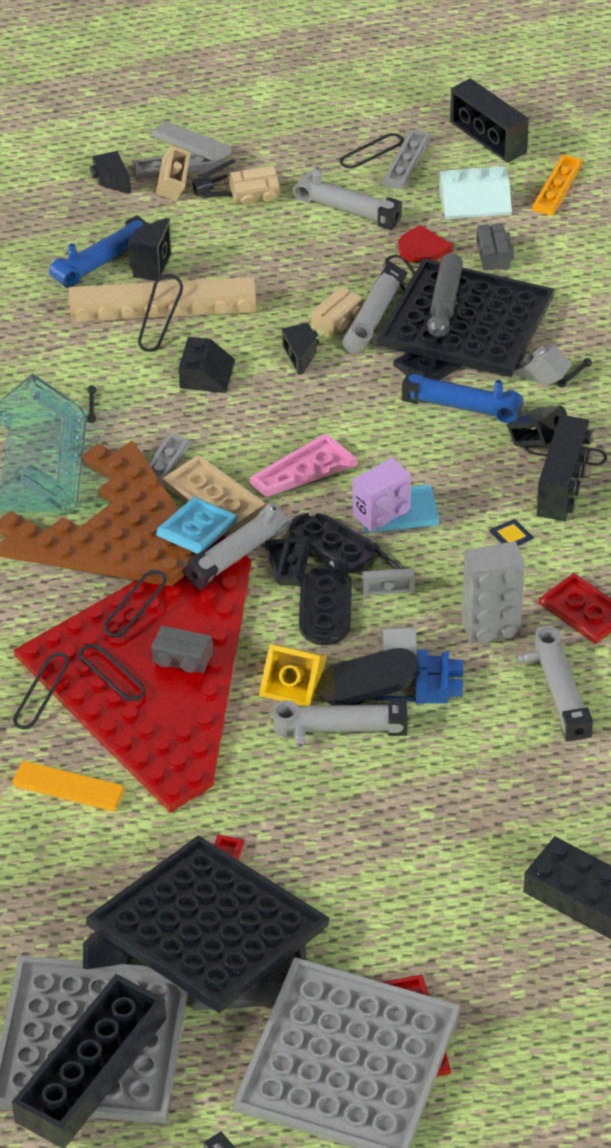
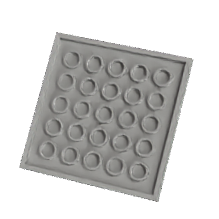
(47, 1003)
(347, 1058)

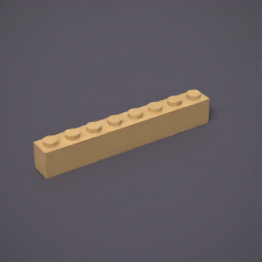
(131, 300)

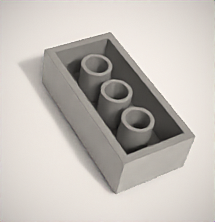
(492, 592)

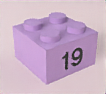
(381, 494)

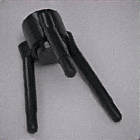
(204, 183)

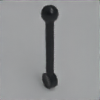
(587, 362)
(91, 418)
(385, 557)

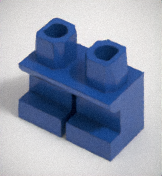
(433, 681)

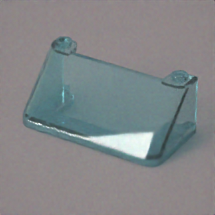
(41, 449)

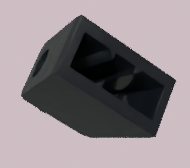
(545, 421)

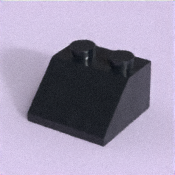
(150, 250)
(205, 366)

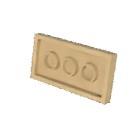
(205, 481)

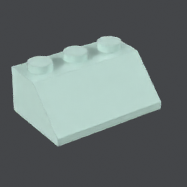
(475, 192)

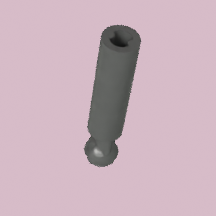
(445, 294)

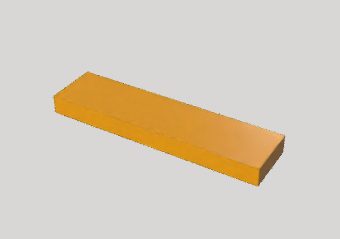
(557, 185)
(68, 785)

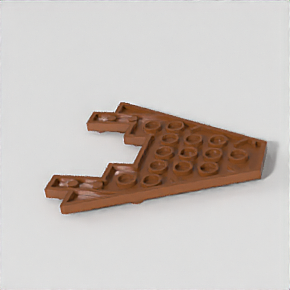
(118, 538)

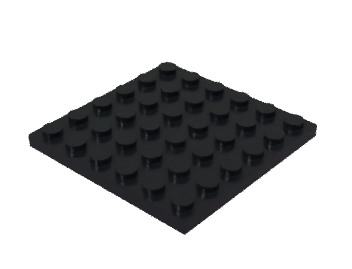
(489, 322)
(208, 923)

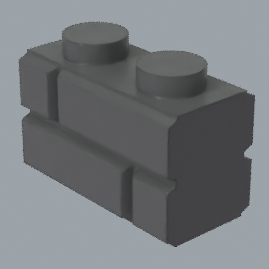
(494, 246)
(182, 649)

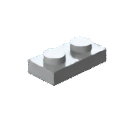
(388, 581)

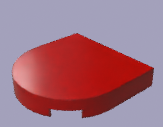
(421, 244)

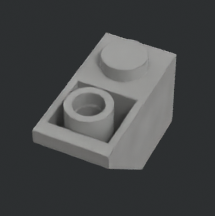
(544, 365)

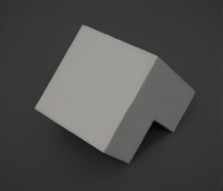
(399, 638)

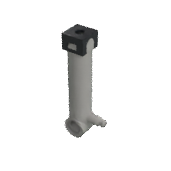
(312, 188)
(373, 309)
(205, 566)
(575, 718)
(296, 720)

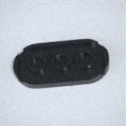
(334, 542)
(325, 605)
(368, 677)

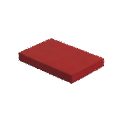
(580, 607)

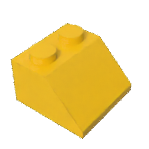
(291, 674)

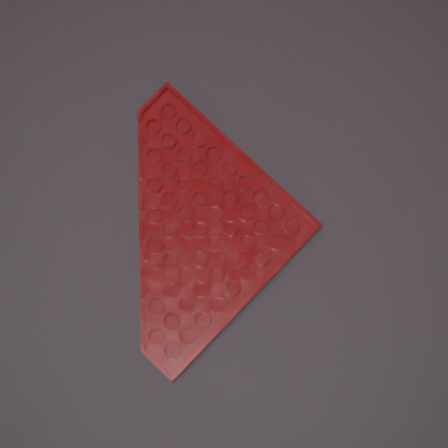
(177, 727)

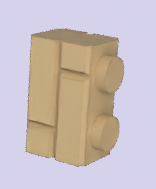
(173, 173)
(254, 185)
(336, 312)

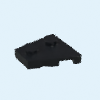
(289, 558)

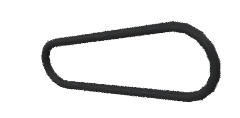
(148, 310)

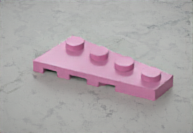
(307, 464)

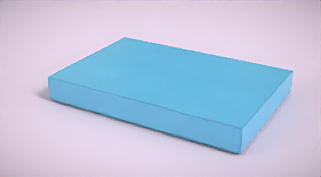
(422, 511)
(197, 525)

